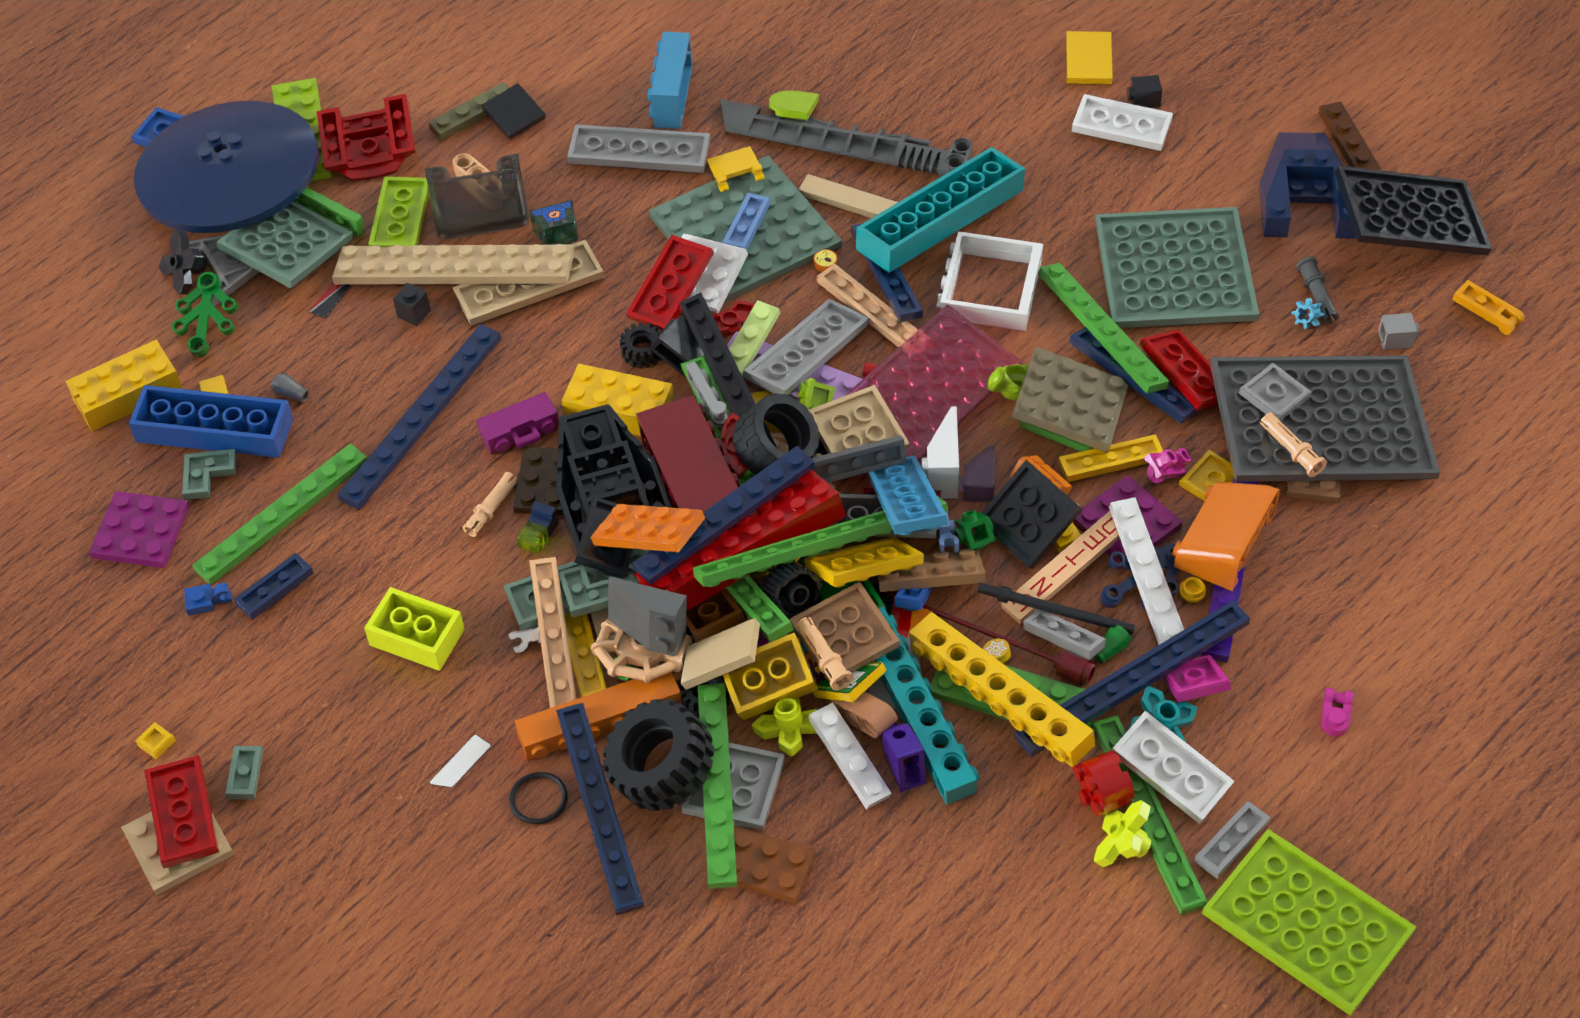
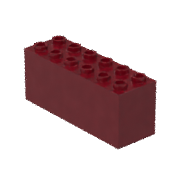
(687, 454)

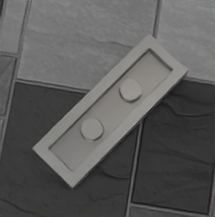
(1064, 634)
(1232, 839)

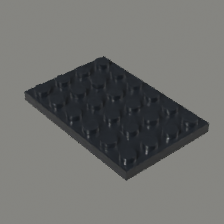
(1412, 210)

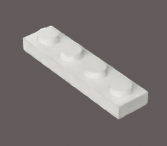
(849, 756)

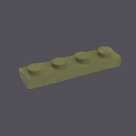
(464, 114)

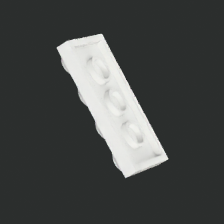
(1122, 122)
(1172, 767)

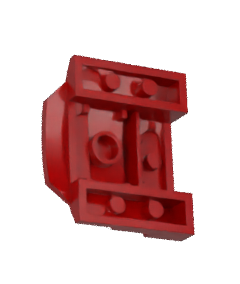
(368, 142)

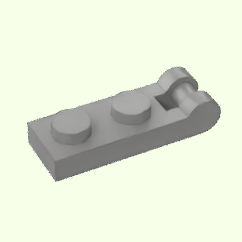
(708, 396)

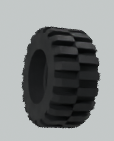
(679, 772)

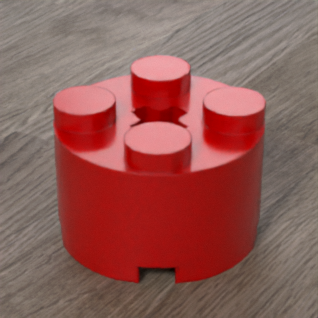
(1104, 783)

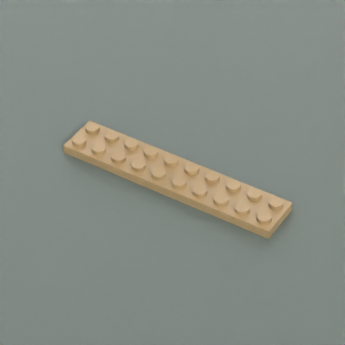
(454, 264)

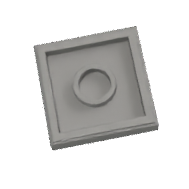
(1275, 392)

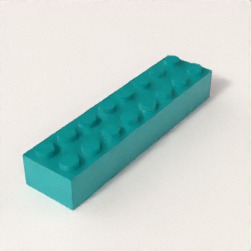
(939, 209)

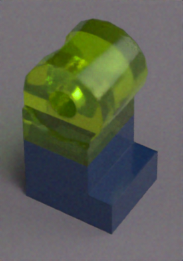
(538, 528)

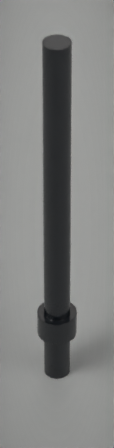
(1005, 594)

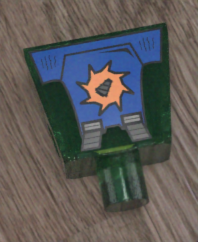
(555, 223)

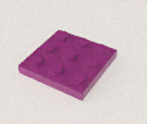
(1158, 519)
(139, 529)

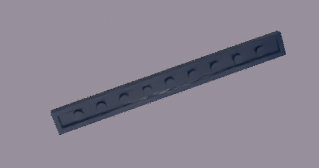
(419, 417)
(1149, 668)

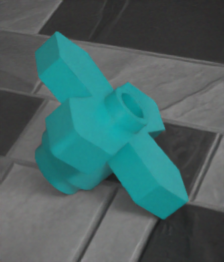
(1166, 712)

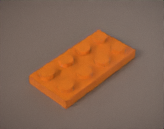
(648, 527)

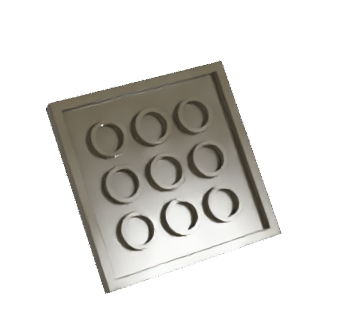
(1070, 399)

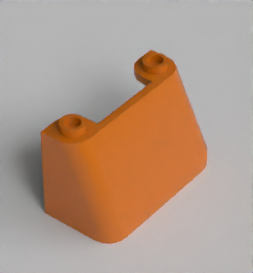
(1225, 531)

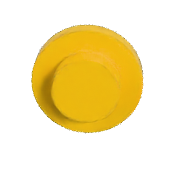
(1192, 590)

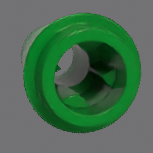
(1116, 641)

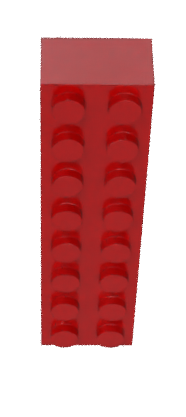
(797, 510)

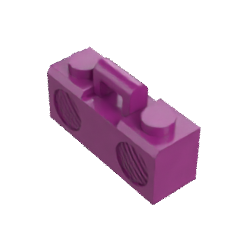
(518, 424)

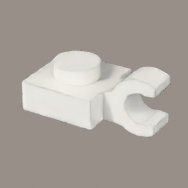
(527, 635)

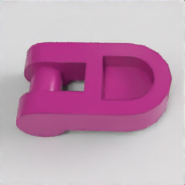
(1333, 719)

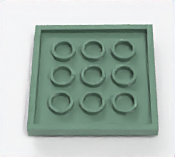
(286, 244)

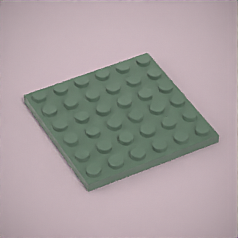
(784, 239)
(1176, 267)

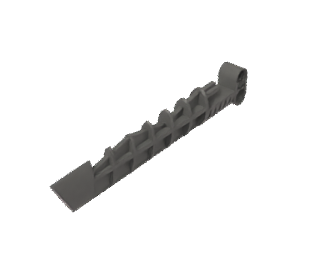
(826, 137)

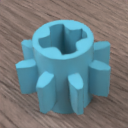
(1314, 315)

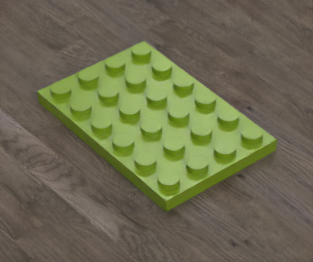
(1309, 921)

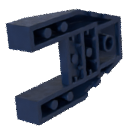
(1301, 172)

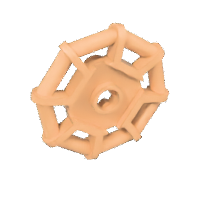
(631, 652)

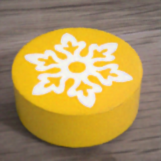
(998, 649)

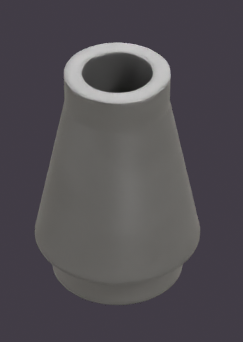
(287, 387)

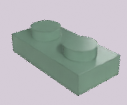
(244, 772)

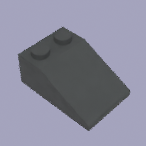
(648, 614)

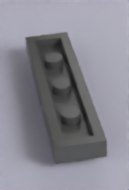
(860, 459)

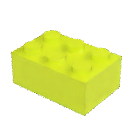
(414, 628)

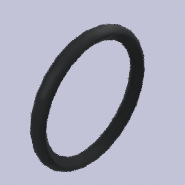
(539, 820)

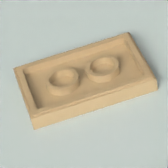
(720, 654)

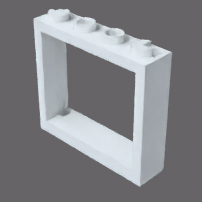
(999, 249)

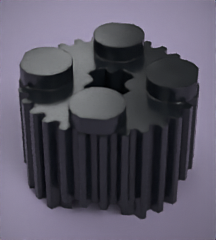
(791, 588)

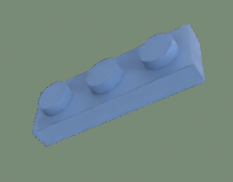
(747, 221)

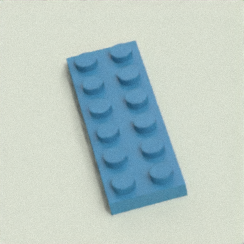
(907, 497)

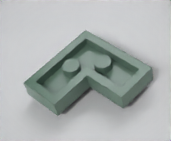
(204, 465)
(582, 595)

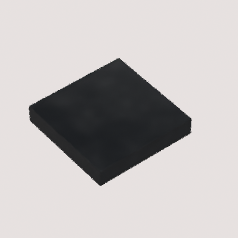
(513, 111)

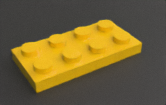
(864, 561)

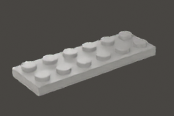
(639, 148)
(806, 348)

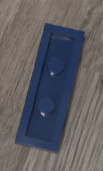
(273, 586)

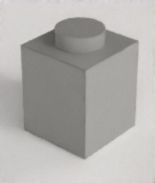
(1398, 331)

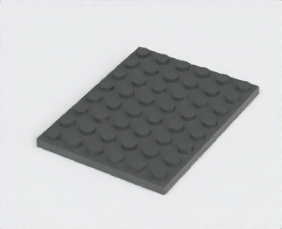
(1358, 418)

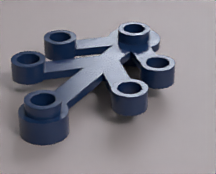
(1165, 561)

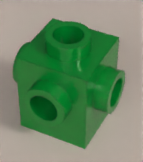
(981, 530)

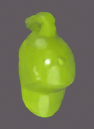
(1008, 380)

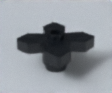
(182, 262)

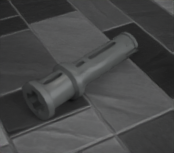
(1315, 281)

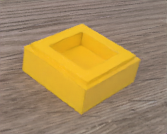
(155, 740)

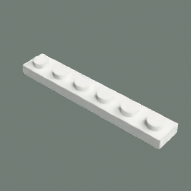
(1146, 569)

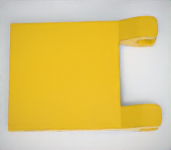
(733, 165)

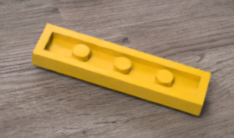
(1119, 457)

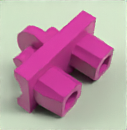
(1167, 464)

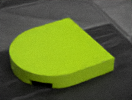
(793, 104)

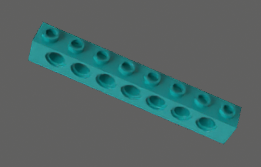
(951, 784)

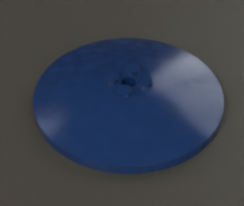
(260, 166)

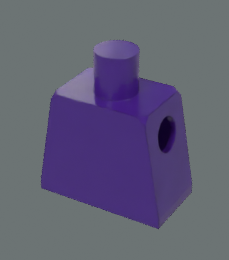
(899, 744)

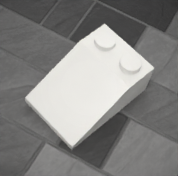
(943, 457)

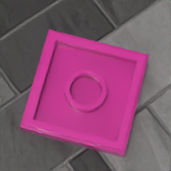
(1197, 679)

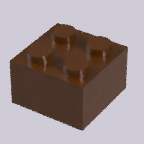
(713, 616)

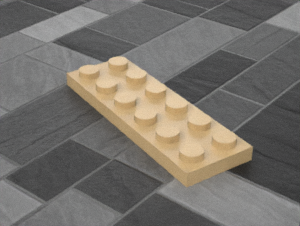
(488, 301)

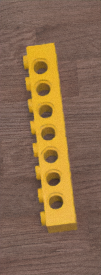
(973, 660)

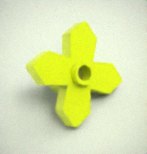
(787, 724)
(1124, 834)

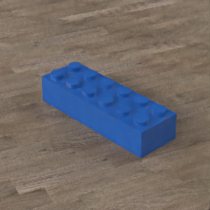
(211, 421)

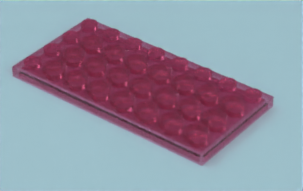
(934, 370)

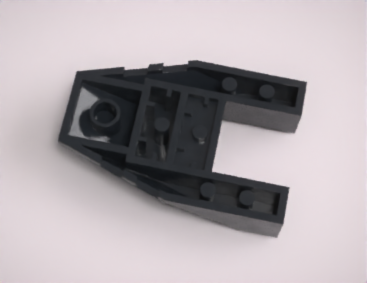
(602, 461)

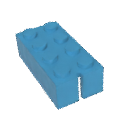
(670, 80)

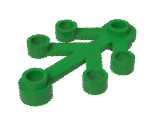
(203, 311)

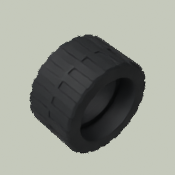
(788, 416)

